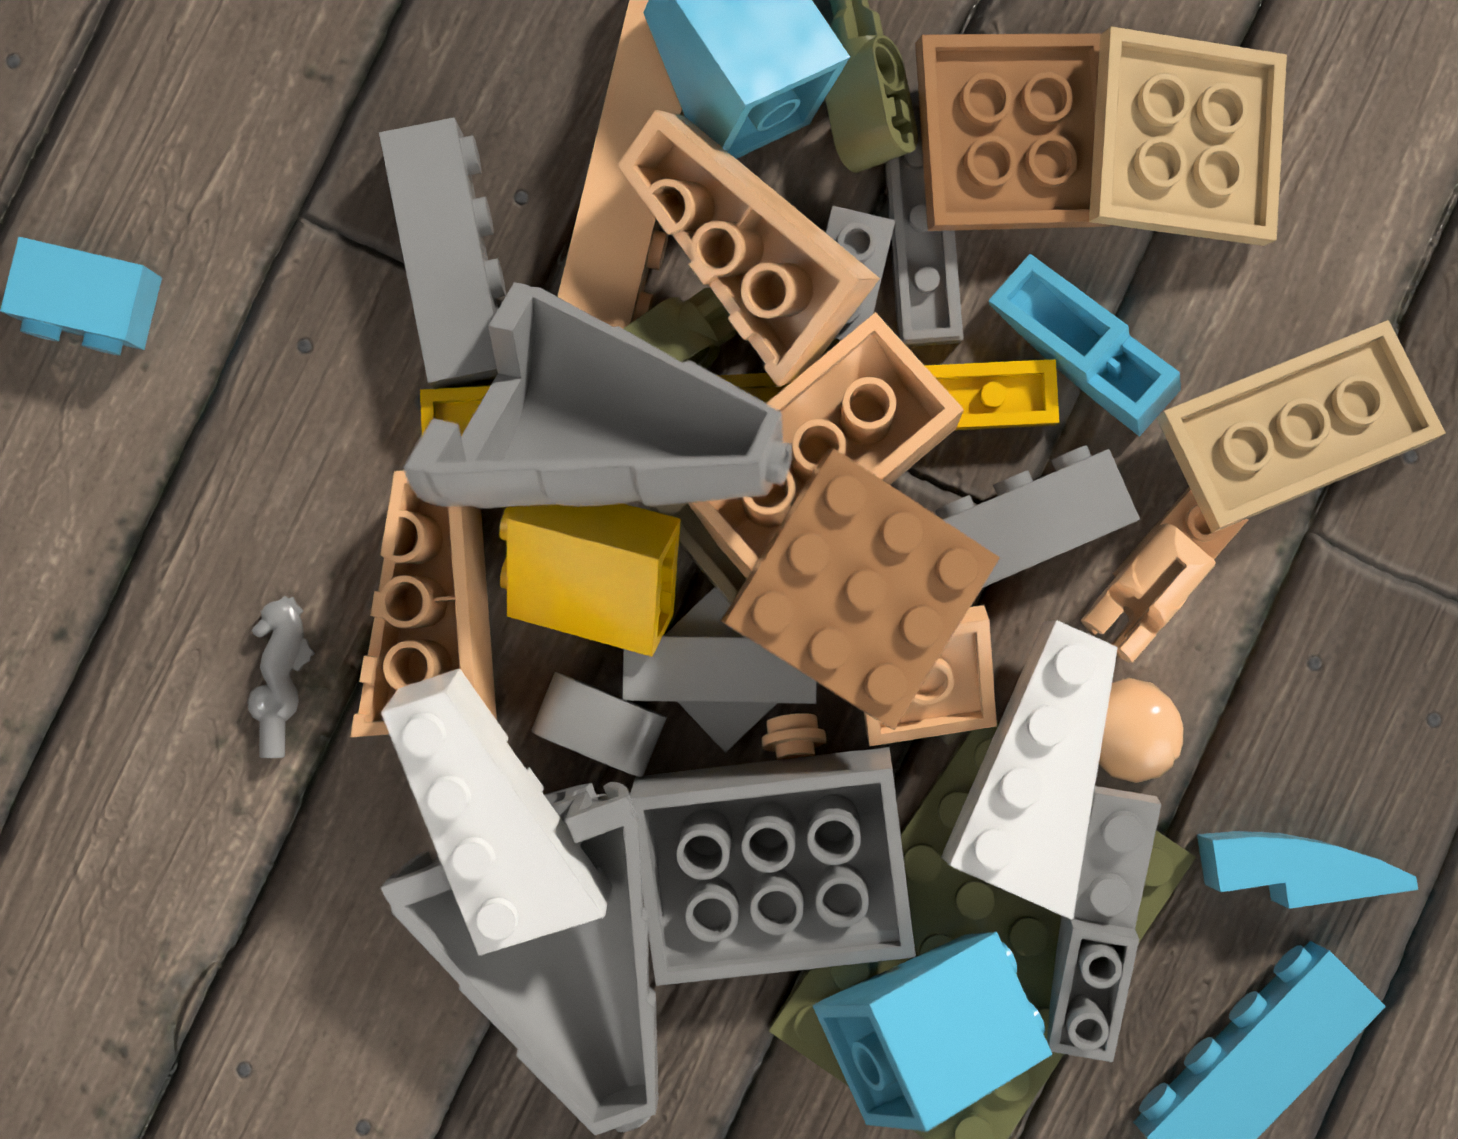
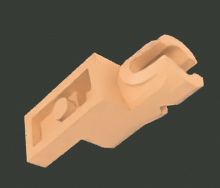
(1159, 576)

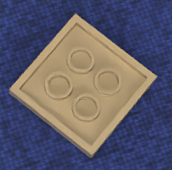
(1187, 137)

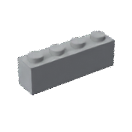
(445, 249)
(1047, 515)

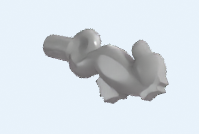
(285, 651)

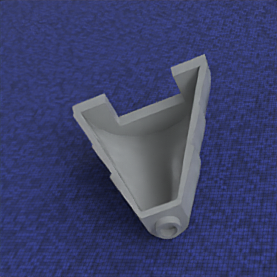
(596, 422)
(568, 998)

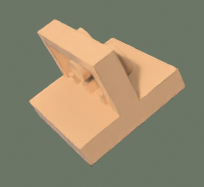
(955, 693)

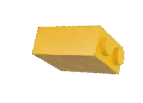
(592, 571)

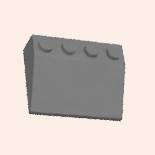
(773, 866)

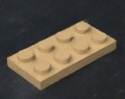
(1300, 426)

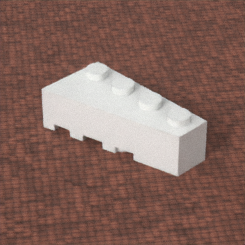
(1038, 779)
(489, 820)

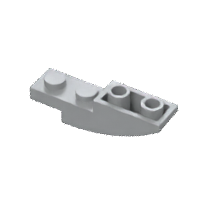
(1101, 941)

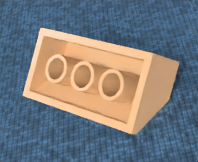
(862, 400)

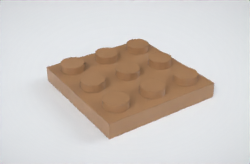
(1007, 129)
(860, 588)

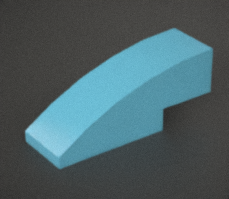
(1087, 343)
(1296, 868)

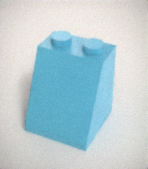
(746, 65)
(934, 1033)

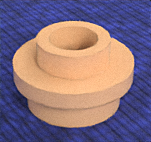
(793, 736)

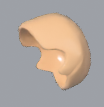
(1140, 732)

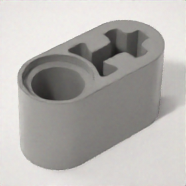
(598, 724)

